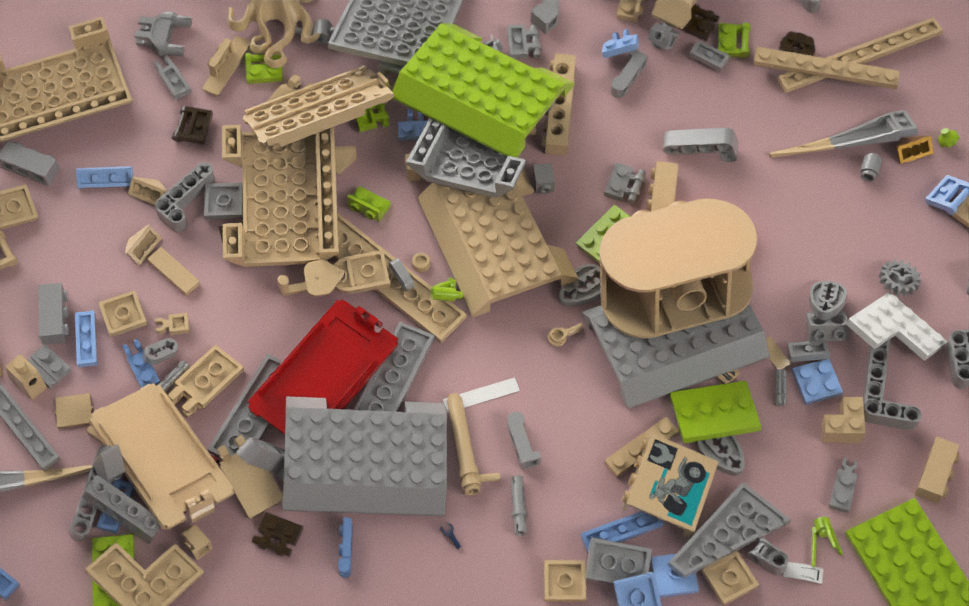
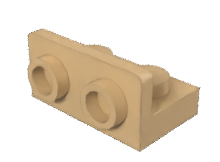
(630, 10)

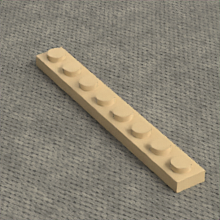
(826, 68)

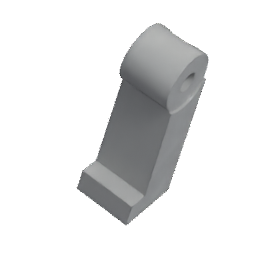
(636, 64)
(520, 441)

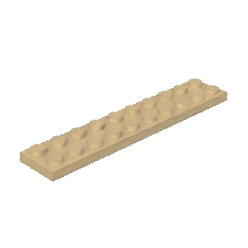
(431, 315)

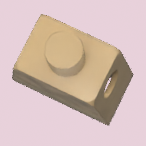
(22, 372)

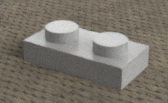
(709, 55)
(808, 351)

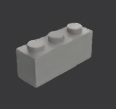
(28, 163)
(53, 313)

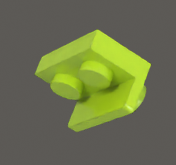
(368, 204)

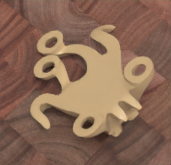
(284, 10)

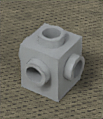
(663, 36)

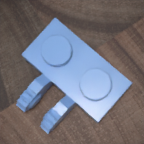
(619, 46)
(410, 129)

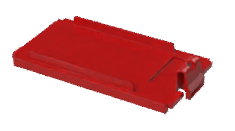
(327, 363)

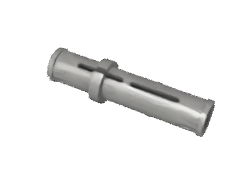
(518, 500)

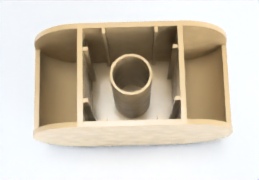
(677, 267)

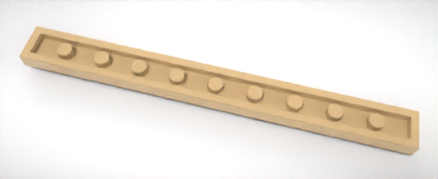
(869, 51)

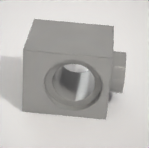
(543, 178)

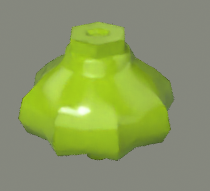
(948, 138)

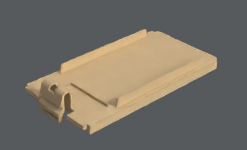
(318, 106)
(162, 456)

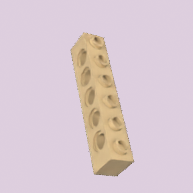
(558, 144)

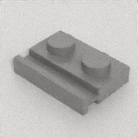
(49, 365)

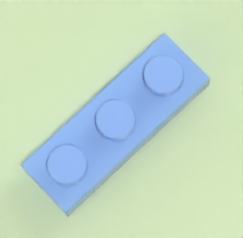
(104, 177)
(86, 339)

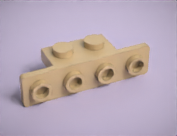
(224, 63)

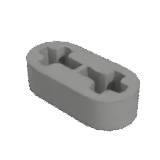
(401, 274)
(161, 353)

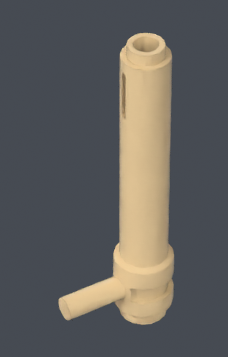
(468, 471)

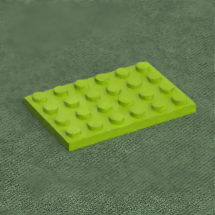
(909, 559)

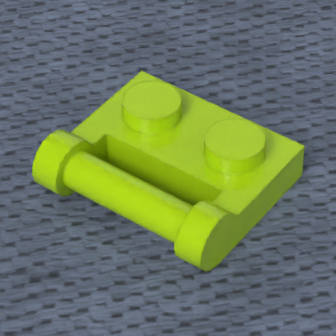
(727, 39)
(261, 72)

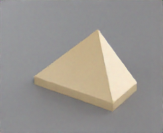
(344, 157)
(146, 189)
(142, 244)

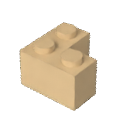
(846, 427)

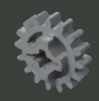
(900, 277)

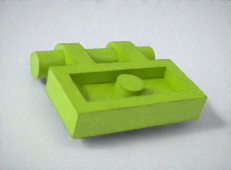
(369, 120)

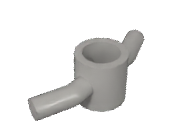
(321, 26)

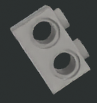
(826, 330)

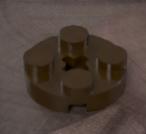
(799, 40)

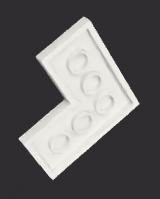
(892, 318)

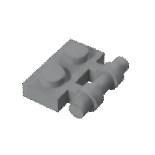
(518, 41)
(619, 181)

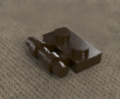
(698, 27)
(279, 529)

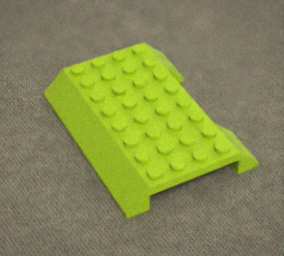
(477, 89)

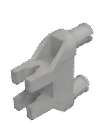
(158, 30)

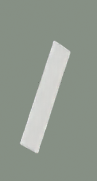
(487, 393)

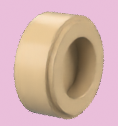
(421, 262)

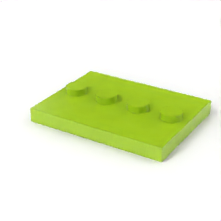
(715, 411)

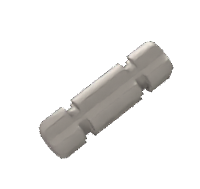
(174, 375)
(780, 388)

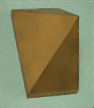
(914, 148)

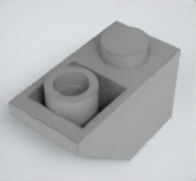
(545, 15)
(110, 463)

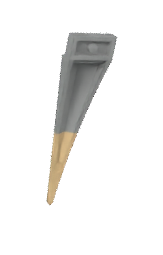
(879, 130)
(17, 479)

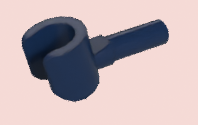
(451, 535)

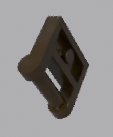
(198, 125)

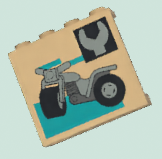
(670, 483)

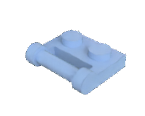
(946, 191)

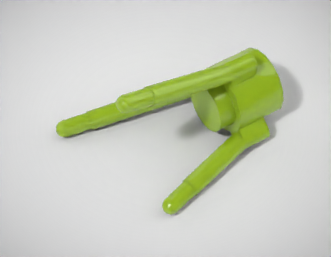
(823, 529)

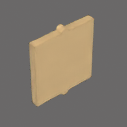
(73, 410)

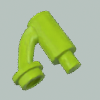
(446, 291)

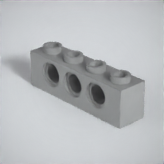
(122, 509)

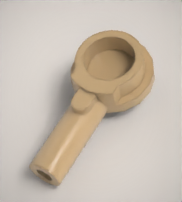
(558, 336)

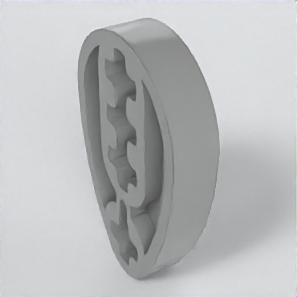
(582, 296)
(835, 303)
(733, 454)

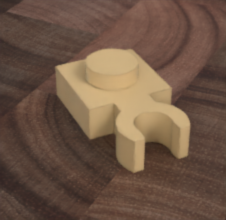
(175, 325)

